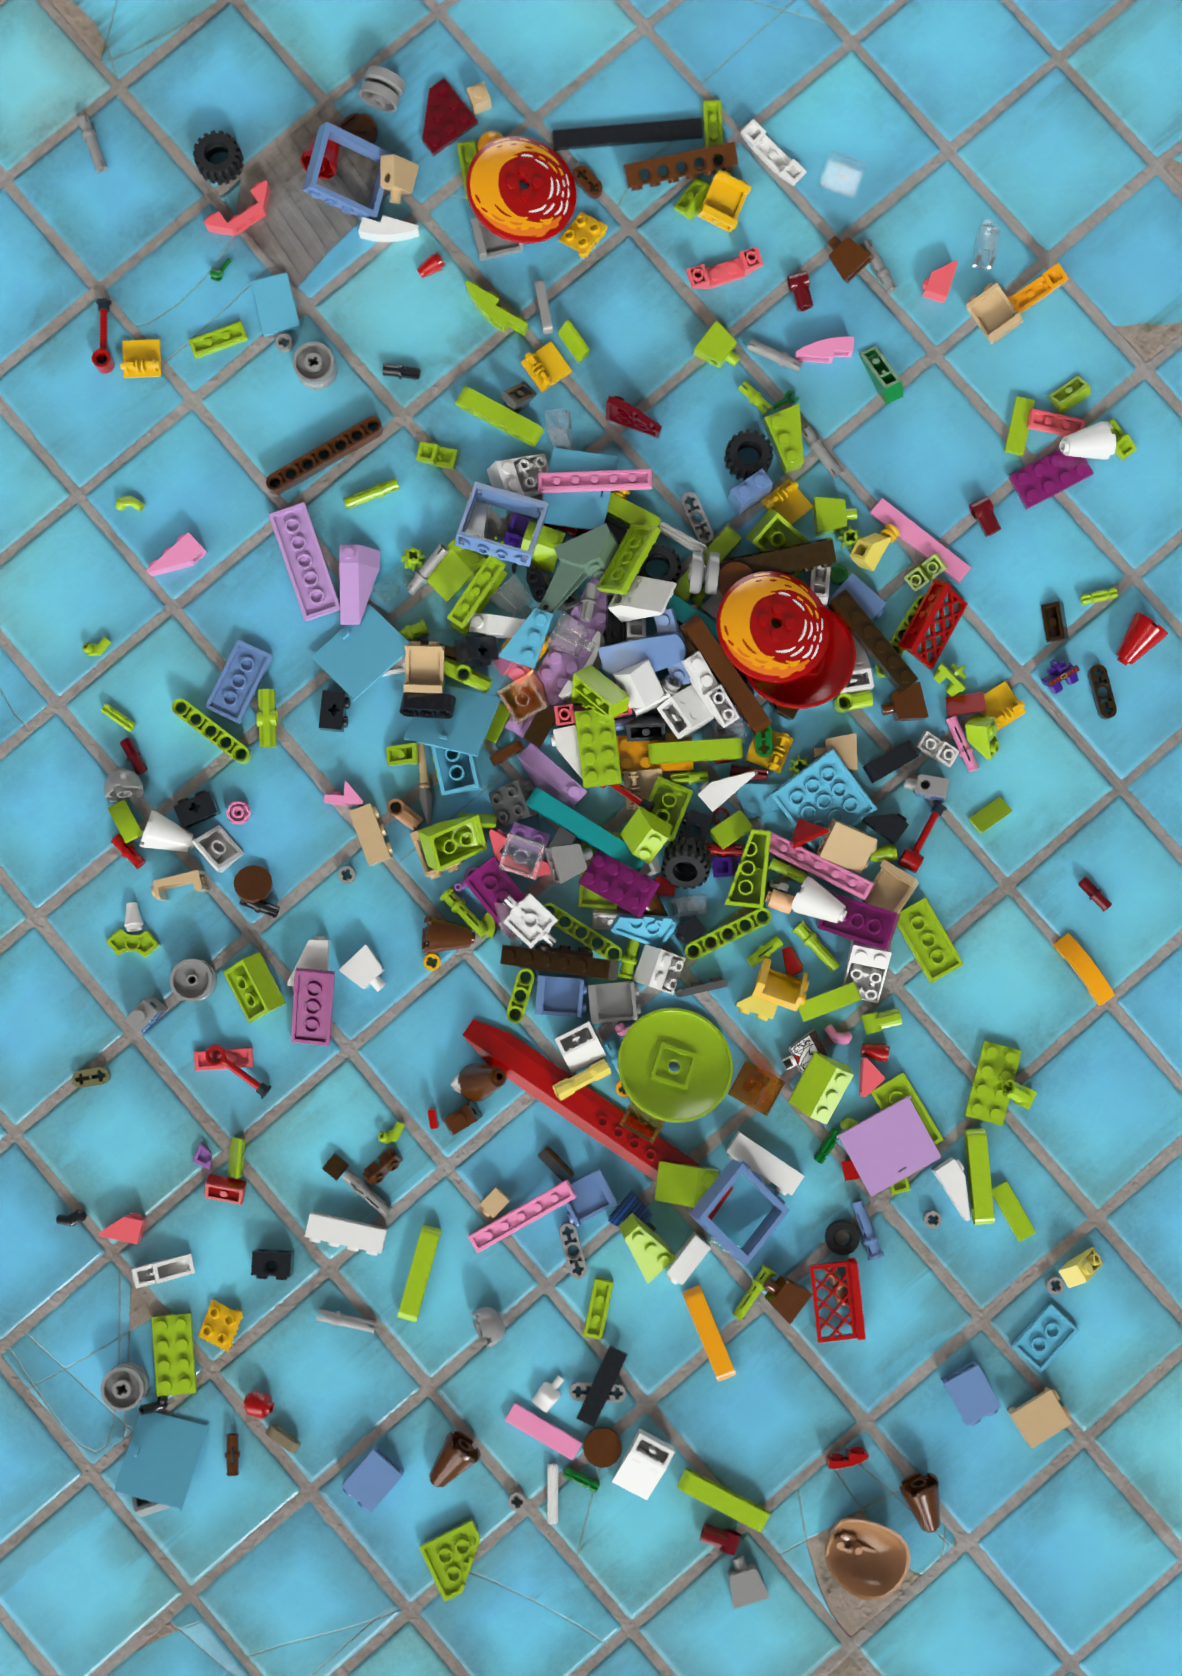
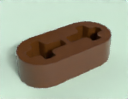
(590, 179)
(507, 753)

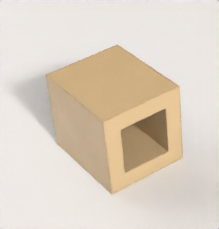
(478, 98)
(494, 1202)

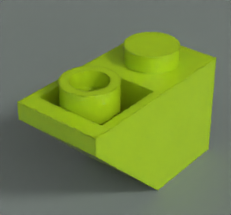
(982, 735)

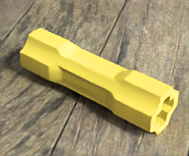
(594, 1073)

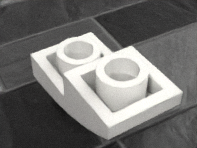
(937, 749)

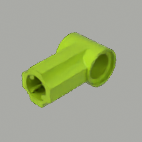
(854, 701)
(876, 1021)
(1018, 1093)

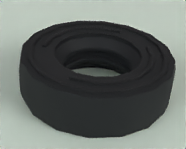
(830, 1234)

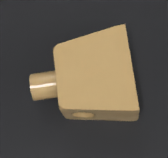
(397, 176)
(845, 748)

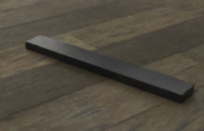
(627, 134)

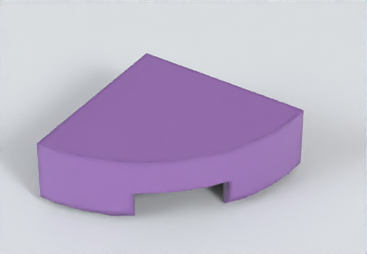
(203, 1156)

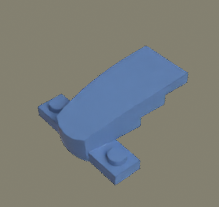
(662, 650)

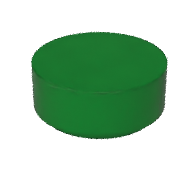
(838, 574)

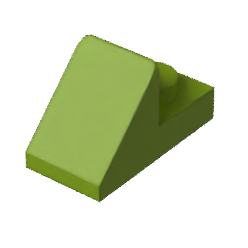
(402, 754)

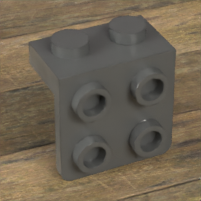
(510, 802)

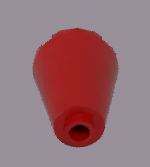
(329, 161)
(1139, 639)

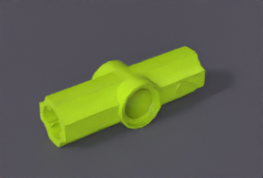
(474, 680)
(267, 718)

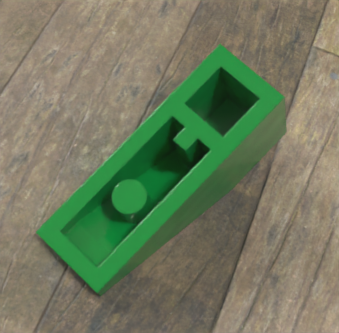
(882, 375)

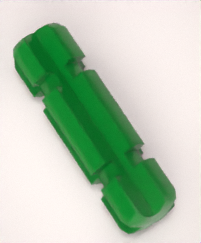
(827, 1146)
(581, 1479)

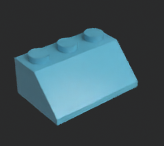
(456, 771)

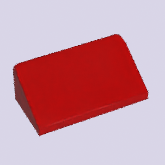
(965, 704)
(225, 1189)

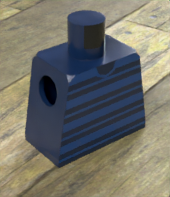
(630, 1205)

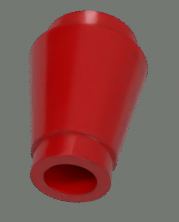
(431, 265)
(791, 961)
(876, 1051)

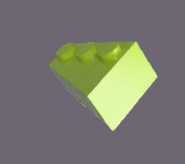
(786, 438)
(598, 693)
(646, 1247)

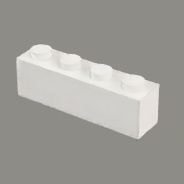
(765, 1164)
(346, 1232)

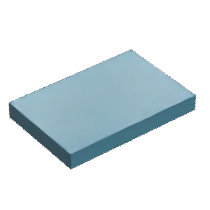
(275, 304)
(1045, 1337)

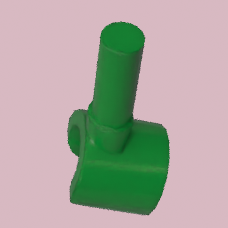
(218, 274)
(787, 399)

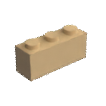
(371, 834)

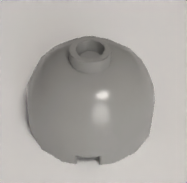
(122, 784)
(489, 1325)

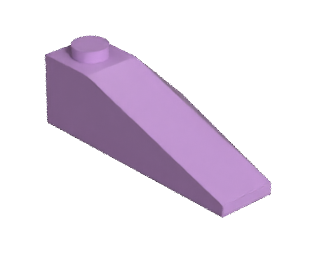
(358, 574)
(550, 777)

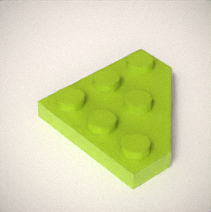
(451, 1558)

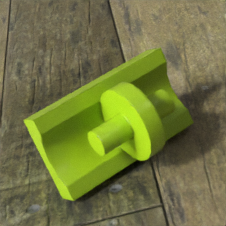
(944, 672)

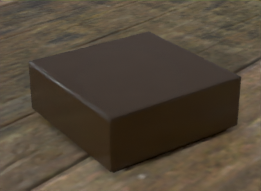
(335, 1166)

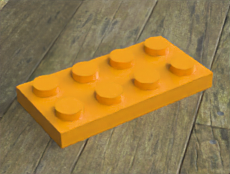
(634, 755)

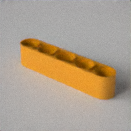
(708, 1333)

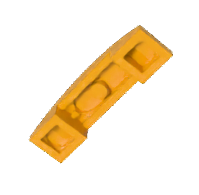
(1038, 289)
(1084, 968)

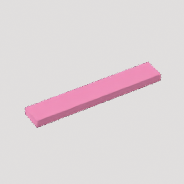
(595, 481)
(919, 539)
(821, 867)
(522, 1216)

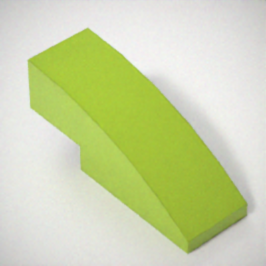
(829, 1001)

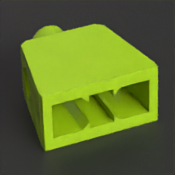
(717, 347)
(831, 515)

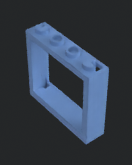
(357, 144)
(509, 501)
(714, 1195)

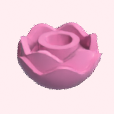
(232, 811)

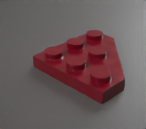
(445, 118)
(626, 415)

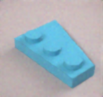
(529, 639)
(756, 799)
(648, 929)

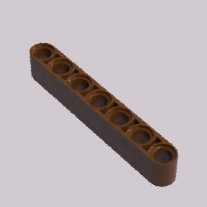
(329, 447)
(726, 674)

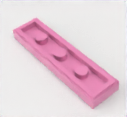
(543, 1431)

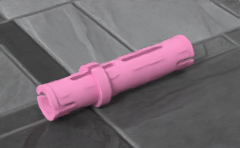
(952, 724)

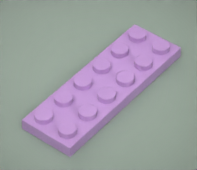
(304, 561)

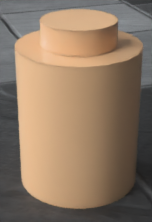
(779, 900)

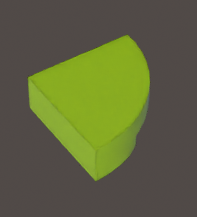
(489, 922)

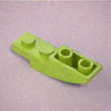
(489, 306)

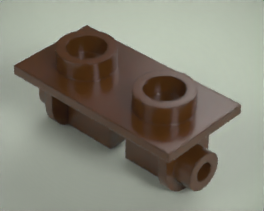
(389, 1162)

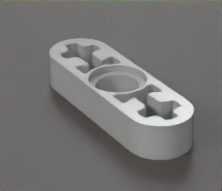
(543, 307)
(696, 503)
(582, 1263)
(583, 1384)

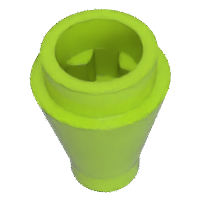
(886, 853)

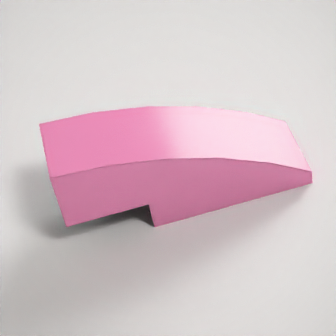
(825, 350)

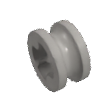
(279, 339)
(671, 684)
(341, 877)
(933, 1213)
(1060, 1283)
(512, 1505)

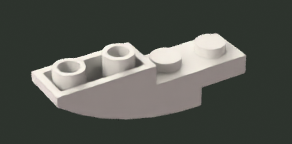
(709, 690)

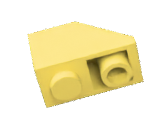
(869, 550)
(763, 1008)
(1081, 1268)

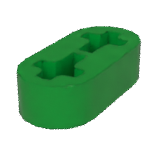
(768, 742)

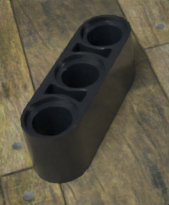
(427, 705)
(890, 761)

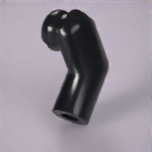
(72, 1219)
(161, 1404)

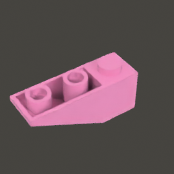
(181, 555)

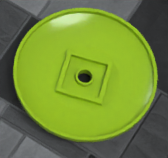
(692, 1044)

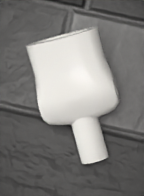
(548, 1394)

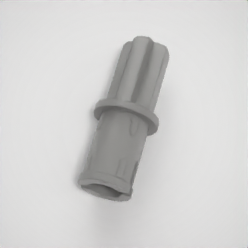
(588, 602)

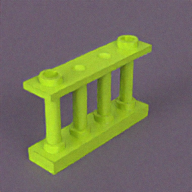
(477, 594)

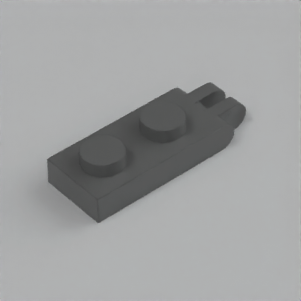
(699, 987)

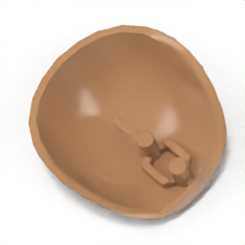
(866, 1558)

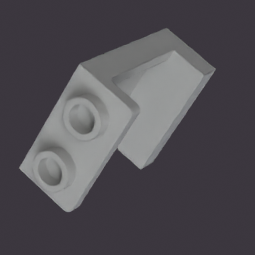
(490, 245)
(613, 1002)

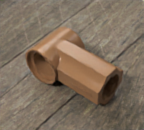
(405, 815)

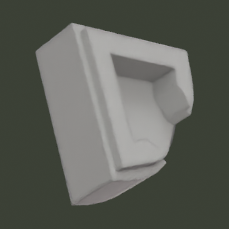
(778, 885)

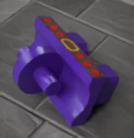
(1059, 672)

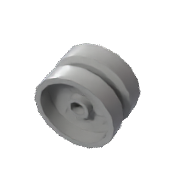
(382, 89)
(315, 365)
(703, 572)
(205, 980)
(113, 1388)

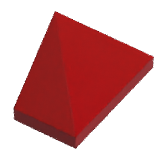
(805, 832)

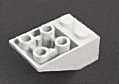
(518, 474)
(644, 599)
(862, 675)
(685, 713)
(867, 968)
(643, 1464)

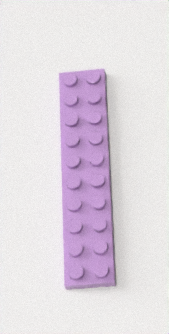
(560, 667)

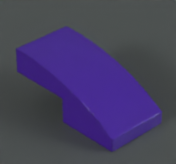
(516, 530)
(725, 866)

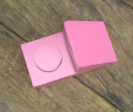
(510, 668)
(350, 797)

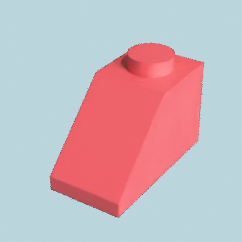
(939, 282)
(126, 1229)

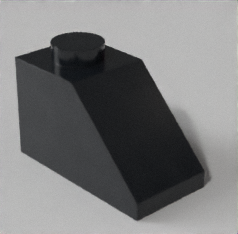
(646, 728)
(888, 825)

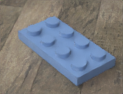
(239, 682)

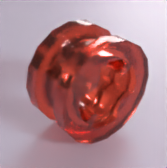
(716, 812)

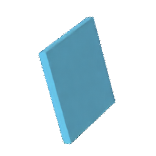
(822, 793)

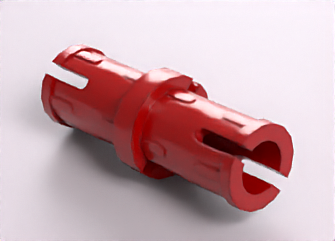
(731, 850)
(128, 851)

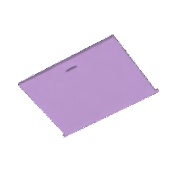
(888, 1145)

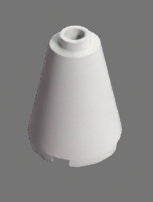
(1091, 442)
(166, 834)
(818, 902)

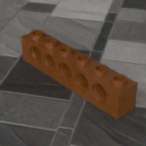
(726, 151)

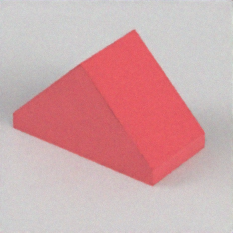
(869, 1077)

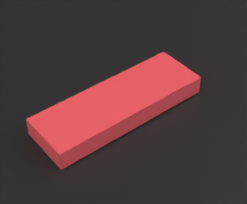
(1053, 422)
(239, 1056)

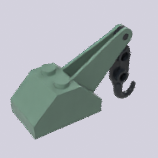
(579, 559)

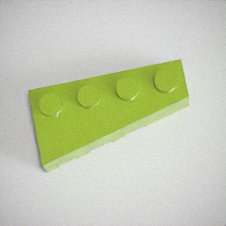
(751, 875)

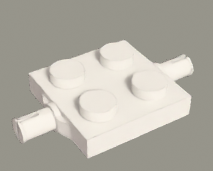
(530, 920)

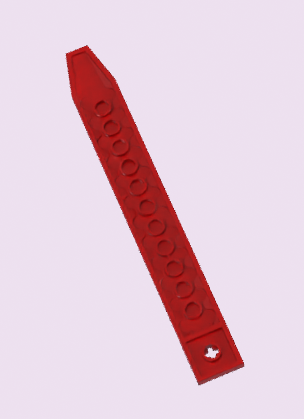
(583, 1108)

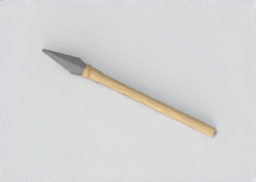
(425, 794)

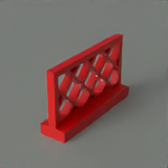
(924, 618)
(854, 1300)

